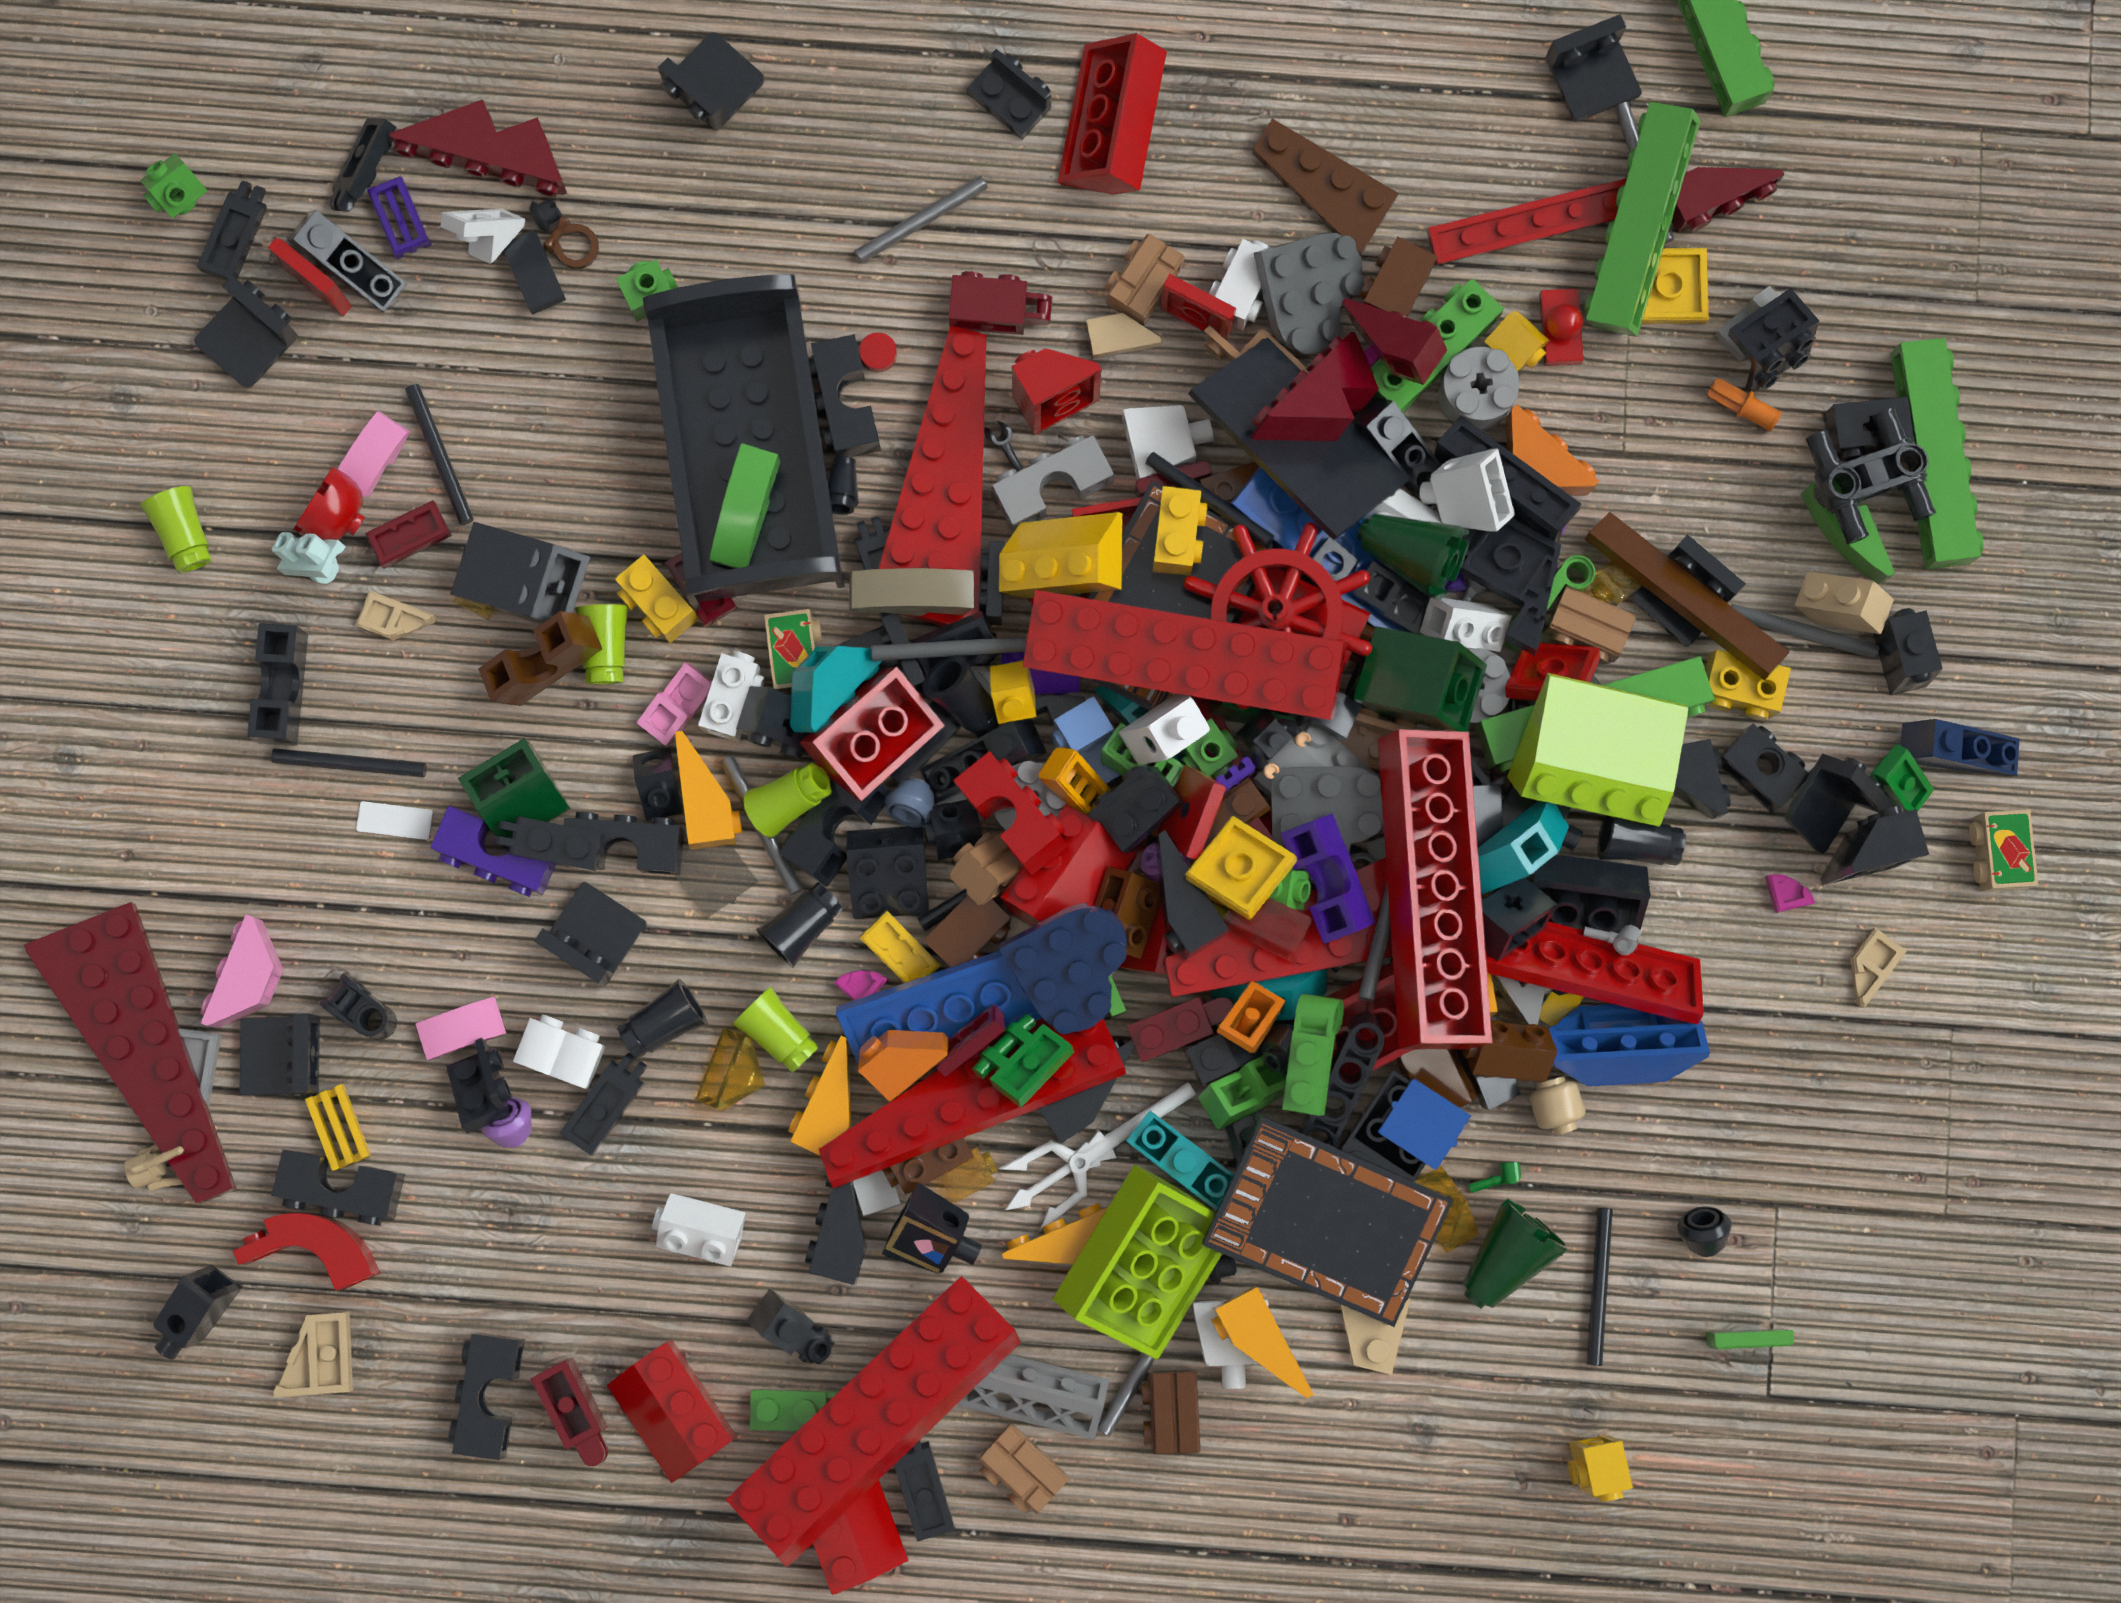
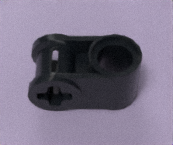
(355, 1004)

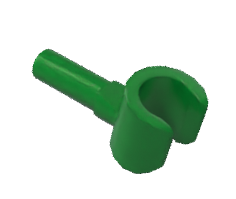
(1509, 1174)

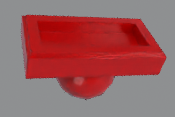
(1562, 326)

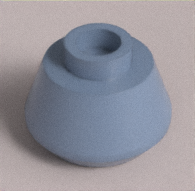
(910, 803)

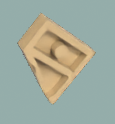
(1372, 1341)
(320, 1358)

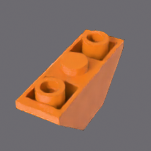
(1547, 453)

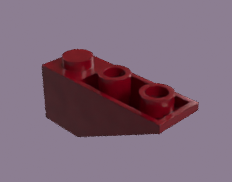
(1720, 190)
(1403, 344)

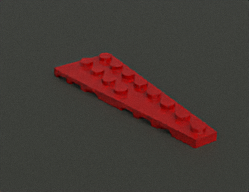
(942, 492)
(1238, 962)
(961, 1105)

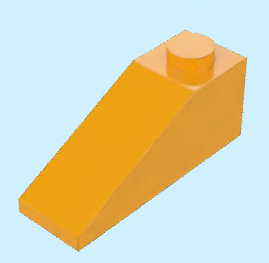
(706, 806)
(1255, 1332)

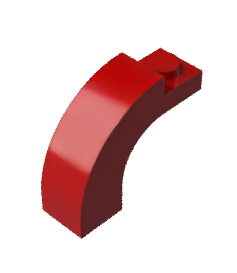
(336, 1244)

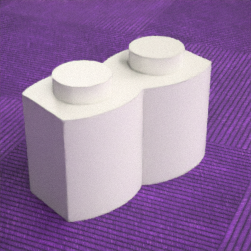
(560, 1053)

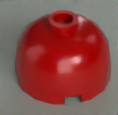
(333, 508)

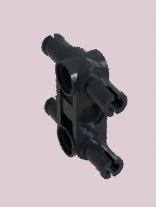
(1870, 475)

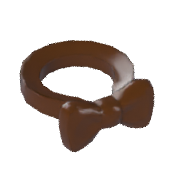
(564, 227)

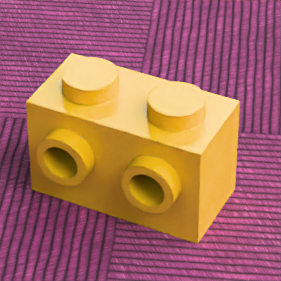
(1177, 530)
(656, 598)
(1744, 690)
(1600, 1467)

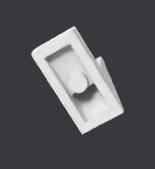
(485, 230)

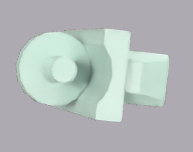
(308, 556)

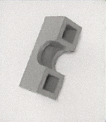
(1079, 464)

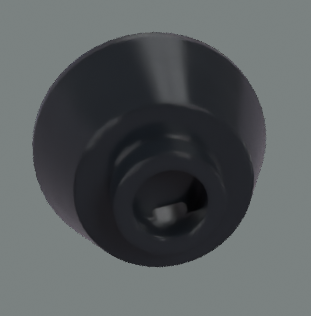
(1277, 1048)
(1705, 1230)

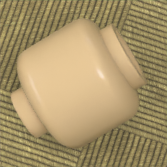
(1557, 1105)

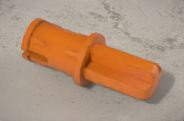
(1744, 404)

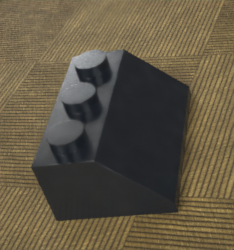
(1877, 845)
(1594, 892)

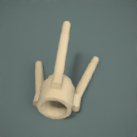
(149, 1167)

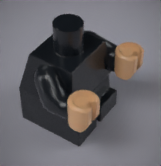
(1267, 736)

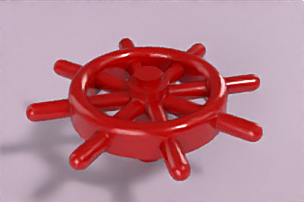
(1278, 610)

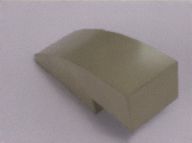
(912, 591)

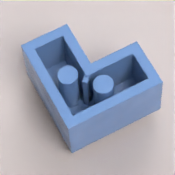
(1087, 732)

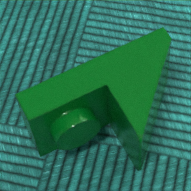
(1902, 779)

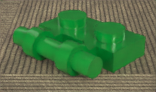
(1029, 1066)

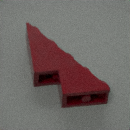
(470, 141)
(1320, 400)

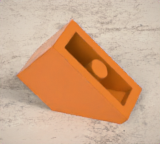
(1251, 1017)
(900, 1059)

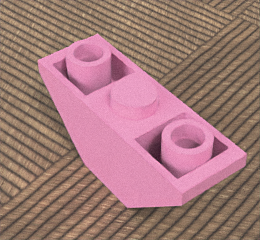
(245, 976)

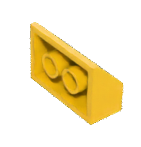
(1063, 556)

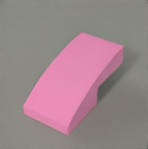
(373, 450)
(676, 704)
(460, 1028)

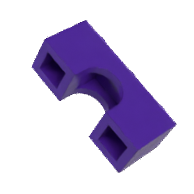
(463, 841)
(1341, 900)

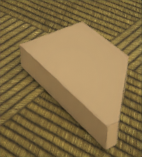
(1118, 335)
(391, 618)
(1873, 964)

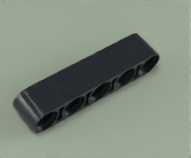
(1347, 1086)

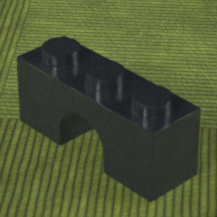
(850, 429)
(282, 661)
(657, 843)
(813, 844)
(304, 1180)
(478, 1429)

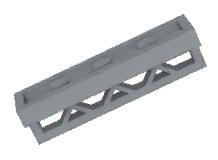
(1035, 1382)

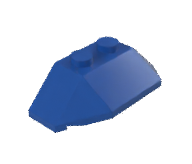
(1625, 1045)

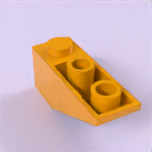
(829, 1104)
(1060, 1241)

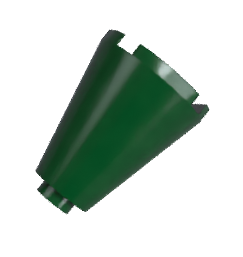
(1416, 550)
(1510, 1255)

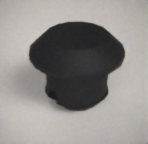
(545, 213)
(1225, 1267)

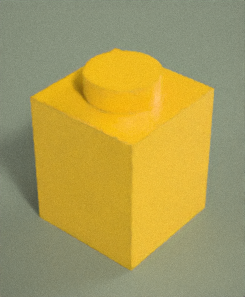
(1519, 341)
(1012, 692)

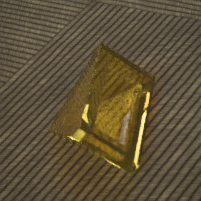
(731, 1072)
(1459, 1223)

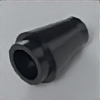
(843, 485)

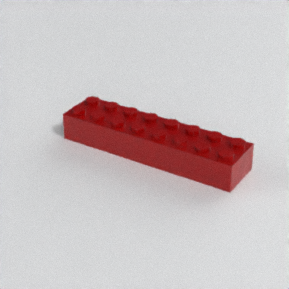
(1185, 654)
(1434, 890)
(873, 1421)

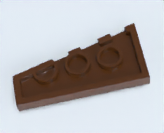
(1332, 188)

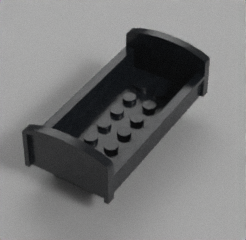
(730, 375)

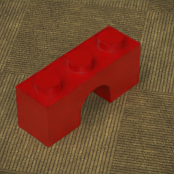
(992, 787)

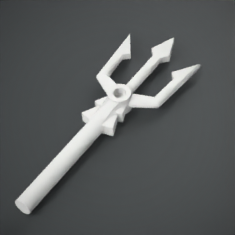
(1085, 1157)

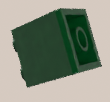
(1420, 679)

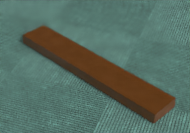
(1687, 596)

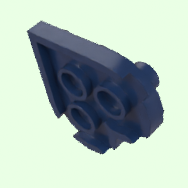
(1068, 965)

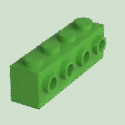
(1462, 323)

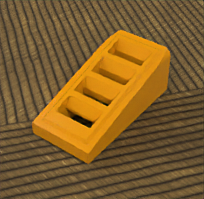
(1059, 772)

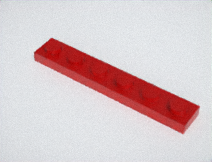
(1524, 222)

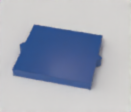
(1424, 1124)

